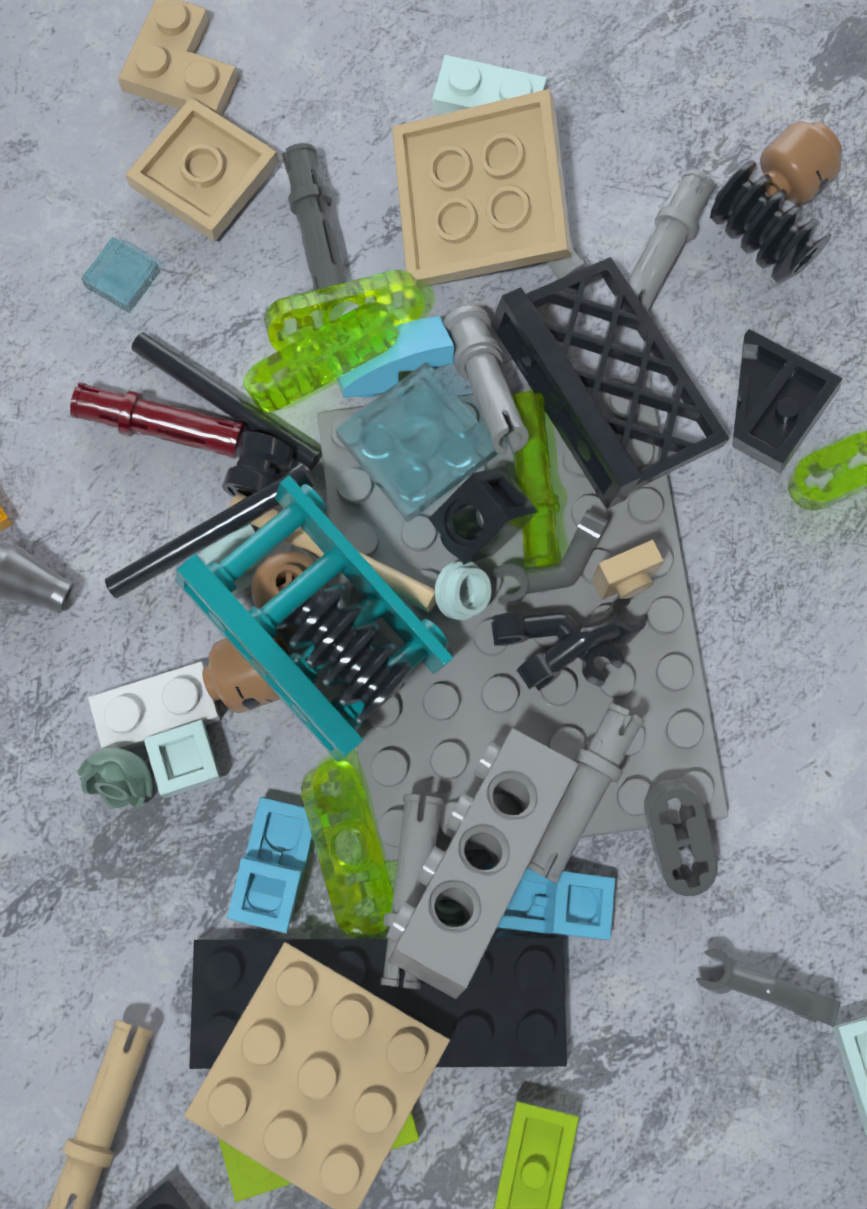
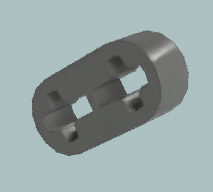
(667, 840)

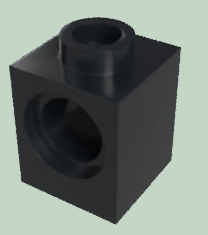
(503, 513)

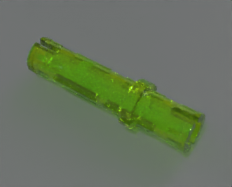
(534, 479)

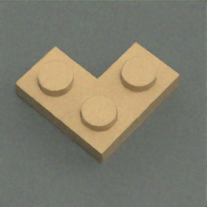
(165, 62)

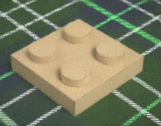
(202, 169)

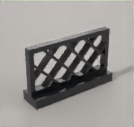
(571, 406)

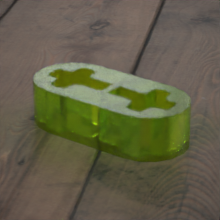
(828, 460)

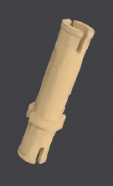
(100, 1119)

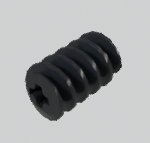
(765, 224)
(347, 650)

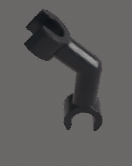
(517, 627)
(547, 666)

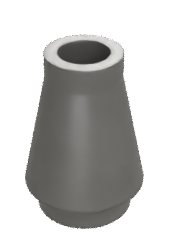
(30, 581)

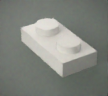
(152, 707)

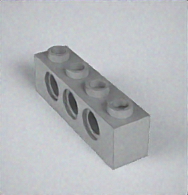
(450, 955)

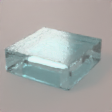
(120, 275)

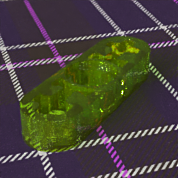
(325, 299)
(348, 344)
(324, 835)

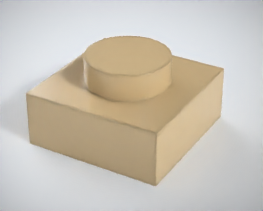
(628, 572)

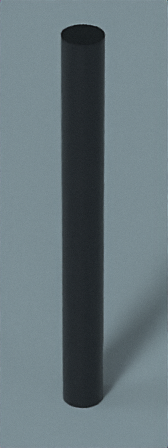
(223, 398)
(201, 536)

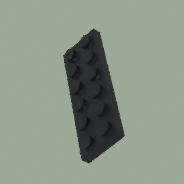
(502, 1019)

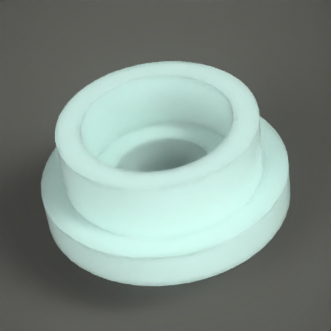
(462, 590)

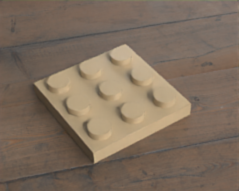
(482, 189)
(317, 1079)

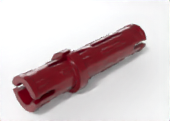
(137, 415)

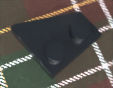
(778, 400)

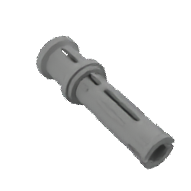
(480, 362)

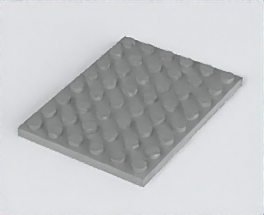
(442, 723)

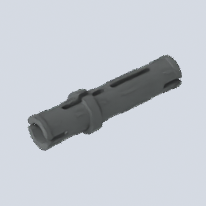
(311, 205)

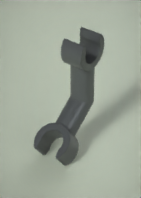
(561, 575)
(771, 989)

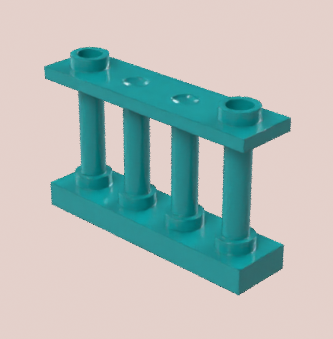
(254, 630)

